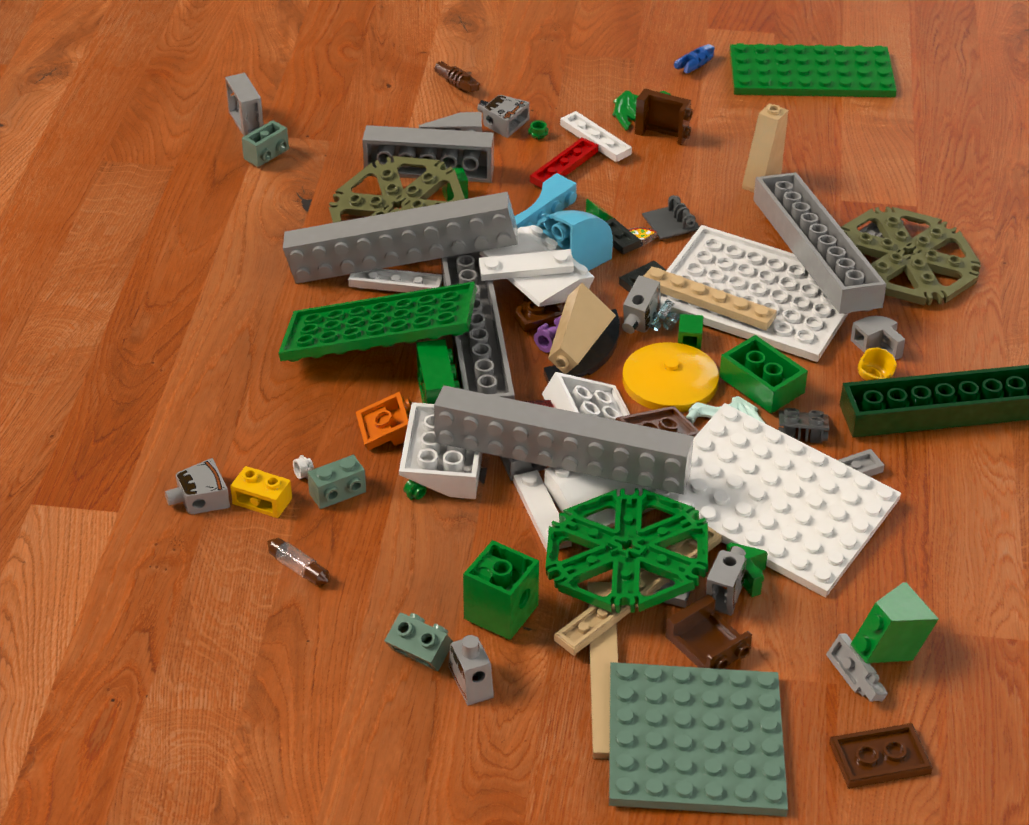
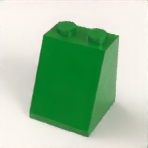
(895, 627)

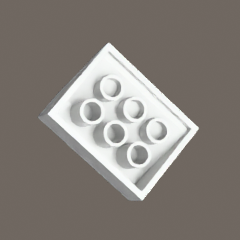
(543, 288)
(585, 396)
(437, 465)
(573, 488)

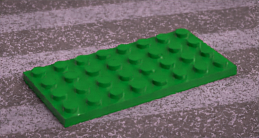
(812, 70)
(379, 322)

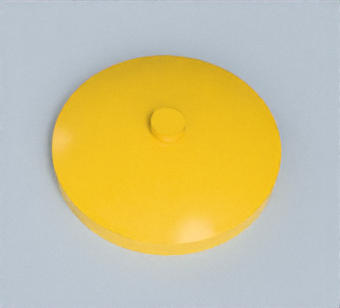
(670, 376)

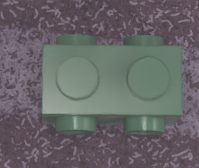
(265, 143)
(336, 481)
(419, 641)

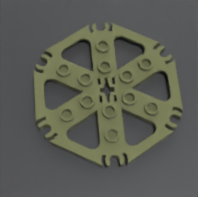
(392, 191)
(896, 255)

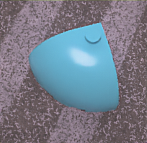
(583, 233)

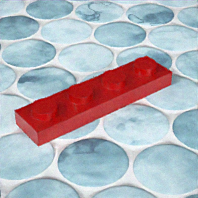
(565, 161)

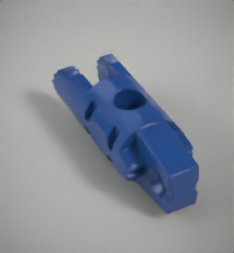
(695, 58)

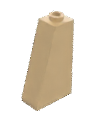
(767, 145)
(579, 328)

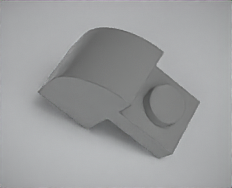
(878, 332)

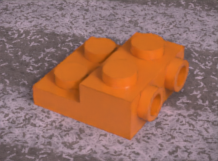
(384, 421)

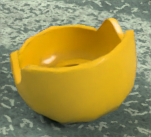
(876, 364)

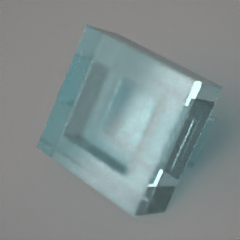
(665, 317)

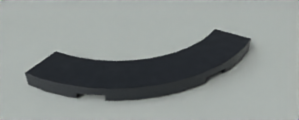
(597, 354)

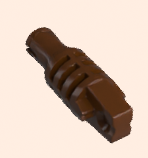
(457, 77)

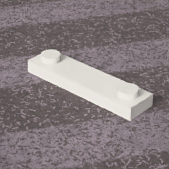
(585, 128)
(526, 264)
(395, 280)
(538, 504)

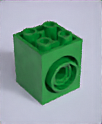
(501, 589)

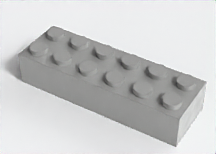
(456, 148)

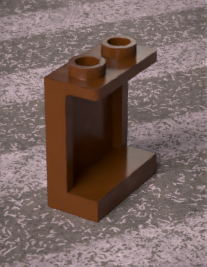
(663, 114)
(706, 636)

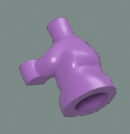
(545, 335)

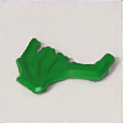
(626, 107)

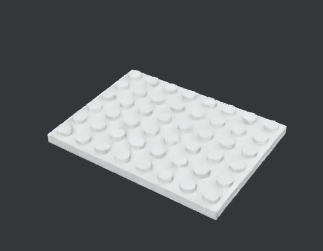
(764, 276)
(782, 498)

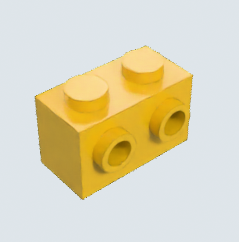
(261, 492)

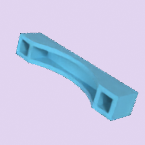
(555, 196)

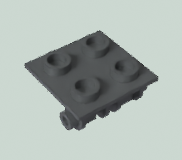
(672, 219)
(814, 420)

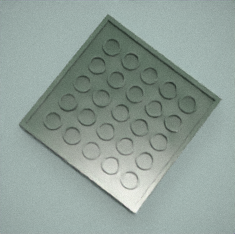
(696, 740)

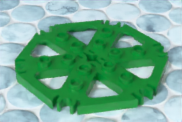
(645, 553)

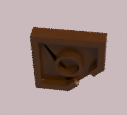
(532, 316)

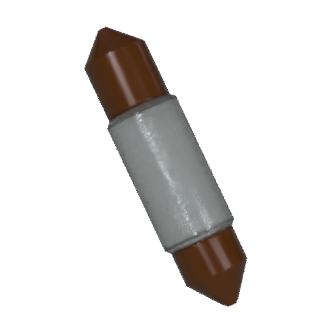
(298, 561)

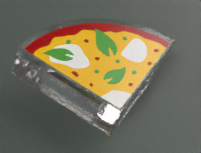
(644, 234)

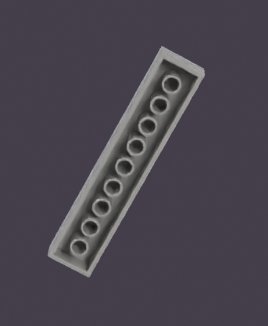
(401, 237)
(819, 243)
(482, 350)
(563, 439)

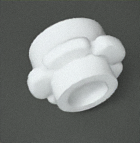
(301, 466)

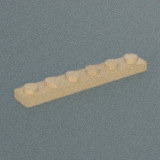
(713, 299)

